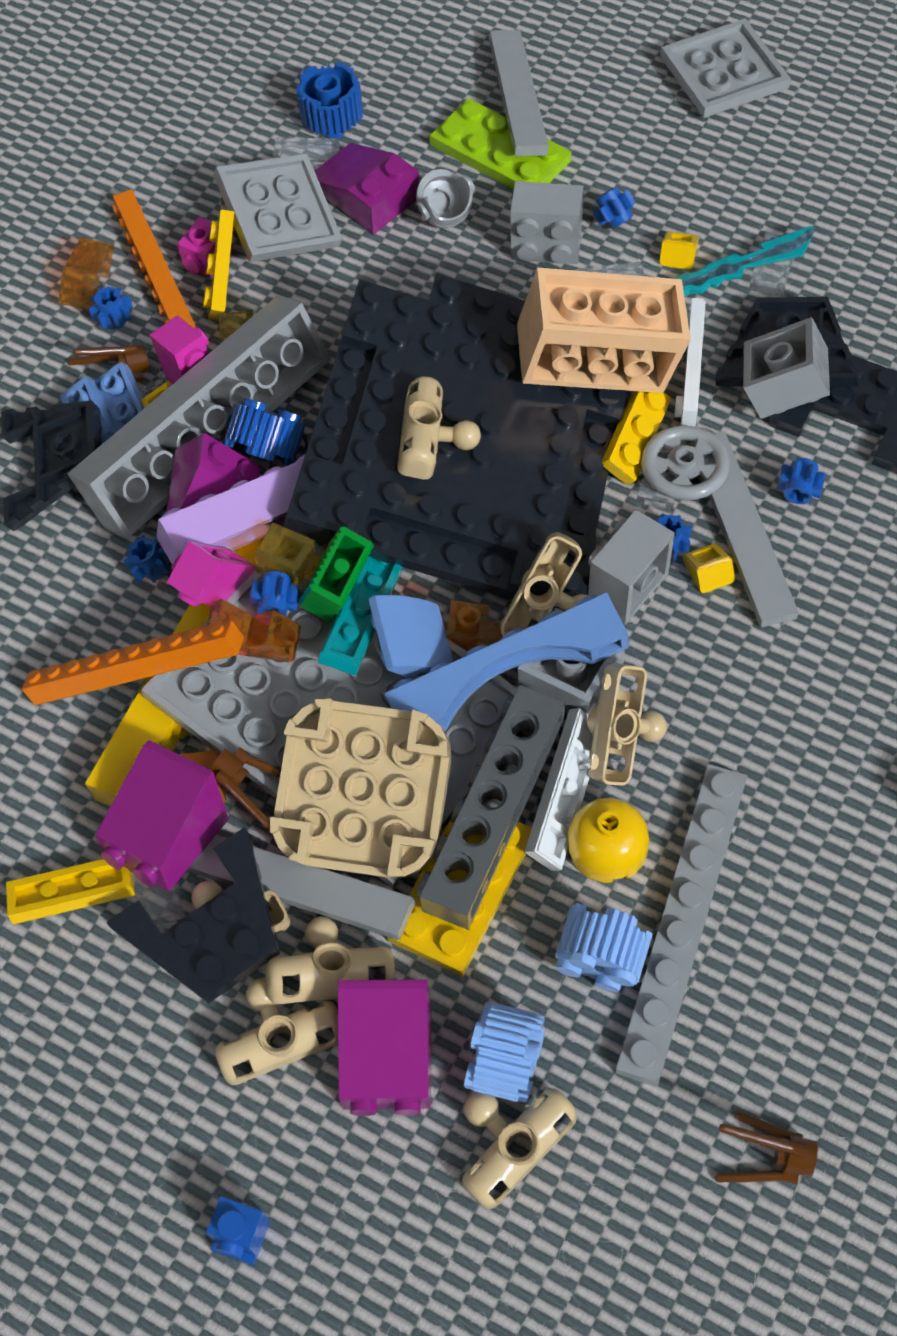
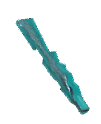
(733, 266)

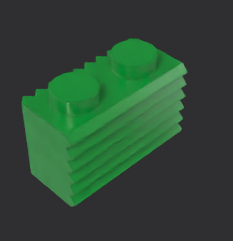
(335, 574)

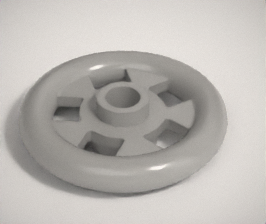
(681, 487)

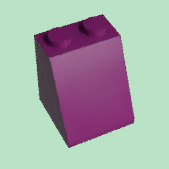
(162, 817)
(384, 1046)

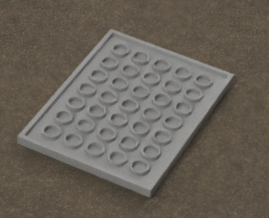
(252, 698)

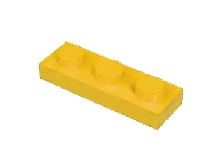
(219, 264)
(638, 425)
(66, 890)

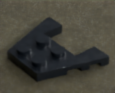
(778, 312)
(866, 406)
(61, 442)
(219, 939)

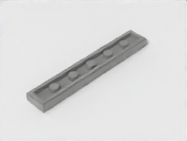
(518, 93)
(750, 545)
(319, 891)

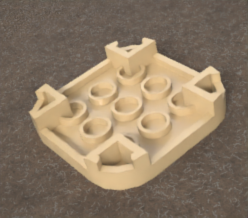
(361, 789)

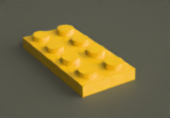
(448, 943)

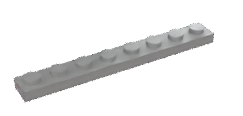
(681, 927)

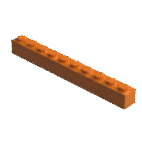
(151, 259)
(134, 662)

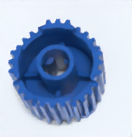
(329, 99)
(264, 432)

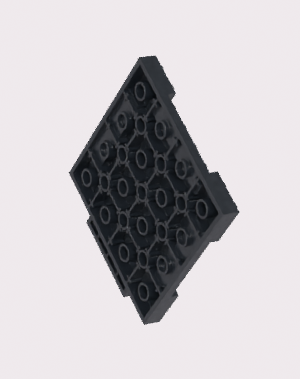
(483, 506)

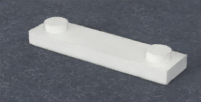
(687, 405)
(562, 793)

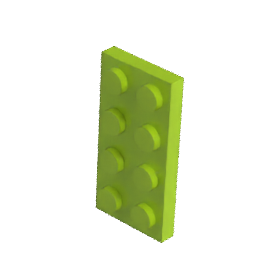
(484, 143)

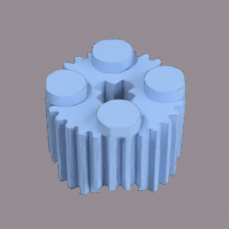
(602, 947)
(506, 1052)

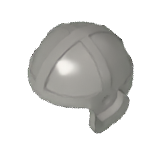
(444, 198)

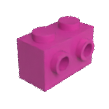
(179, 347)
(208, 573)

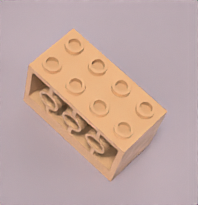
(602, 330)

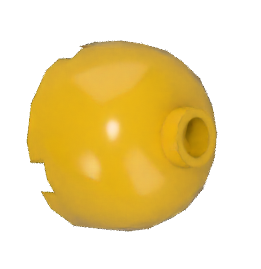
(608, 840)

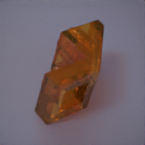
(82, 272)
(470, 626)
(265, 634)

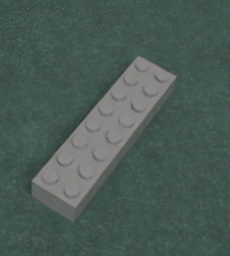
(261, 361)

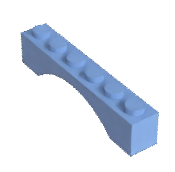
(579, 634)

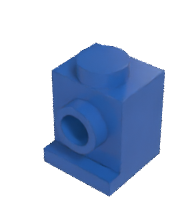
(237, 1230)

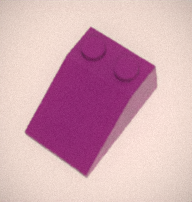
(368, 184)
(206, 468)

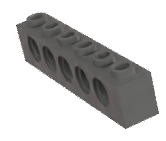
(460, 900)

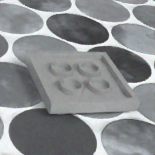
(725, 67)
(277, 207)

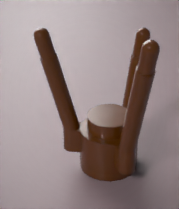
(132, 355)
(230, 772)
(792, 1152)

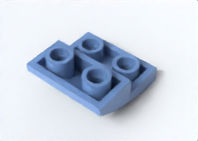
(113, 393)
(409, 634)

